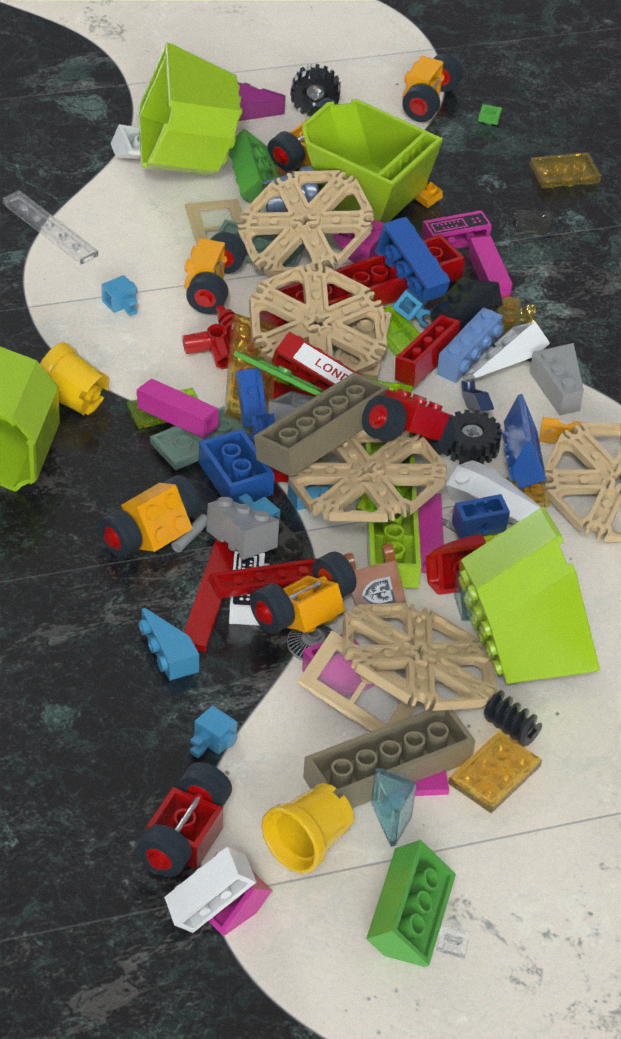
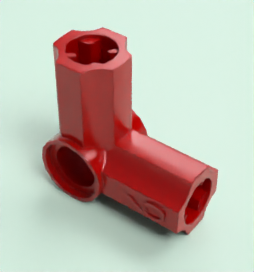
(214, 340)

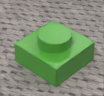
(490, 114)

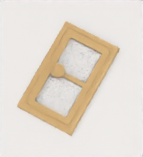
(208, 217)
(350, 693)

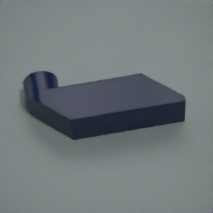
(475, 398)

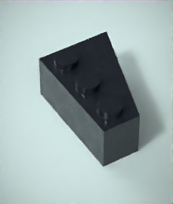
(467, 299)

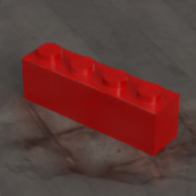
(423, 352)

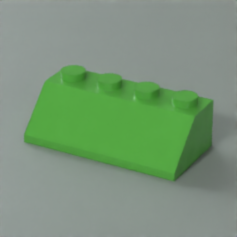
(251, 164)
(411, 905)

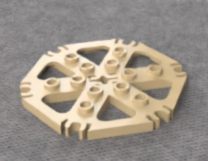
(318, 214)
(316, 308)
(601, 471)
(372, 475)
(404, 649)

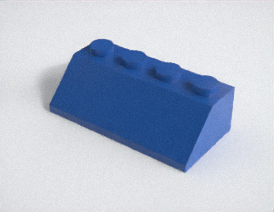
(522, 446)

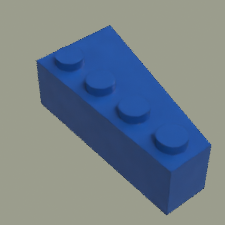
(412, 259)

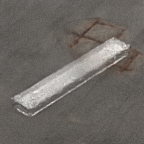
(50, 227)

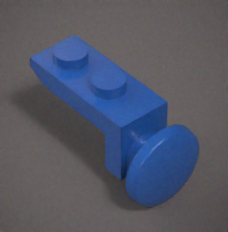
(253, 401)

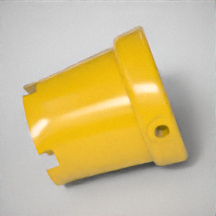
(76, 378)
(306, 827)

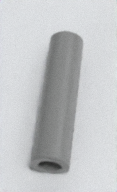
(198, 525)

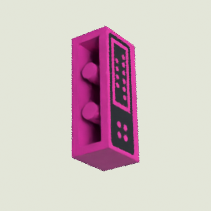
(458, 228)

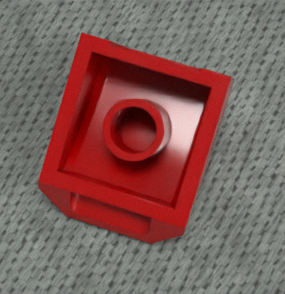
(445, 560)

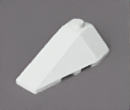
(126, 142)
(510, 349)
(477, 481)

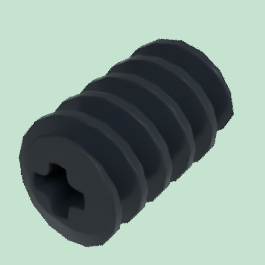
(511, 720)

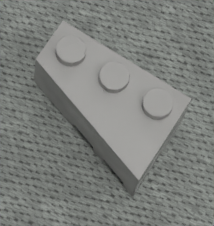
(559, 377)
(242, 527)

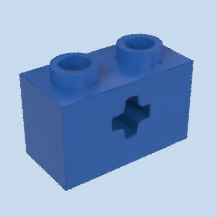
(480, 516)

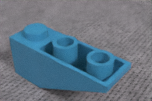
(173, 647)

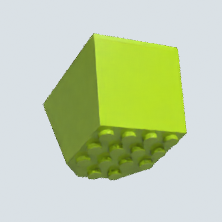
(188, 114)
(376, 148)
(26, 418)
(528, 603)

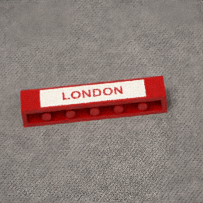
(309, 362)

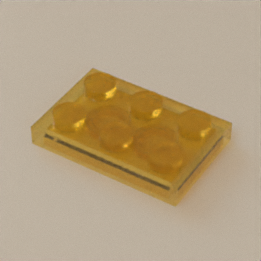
(565, 170)
(495, 772)

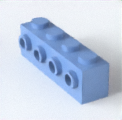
(469, 345)

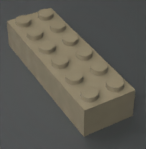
(317, 425)
(407, 748)

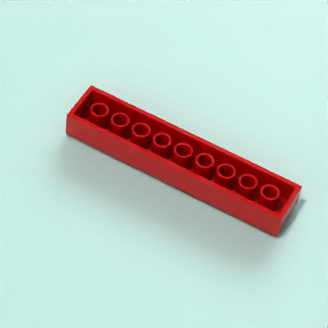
(378, 277)

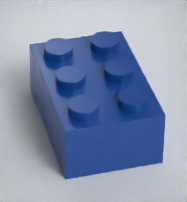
(234, 468)

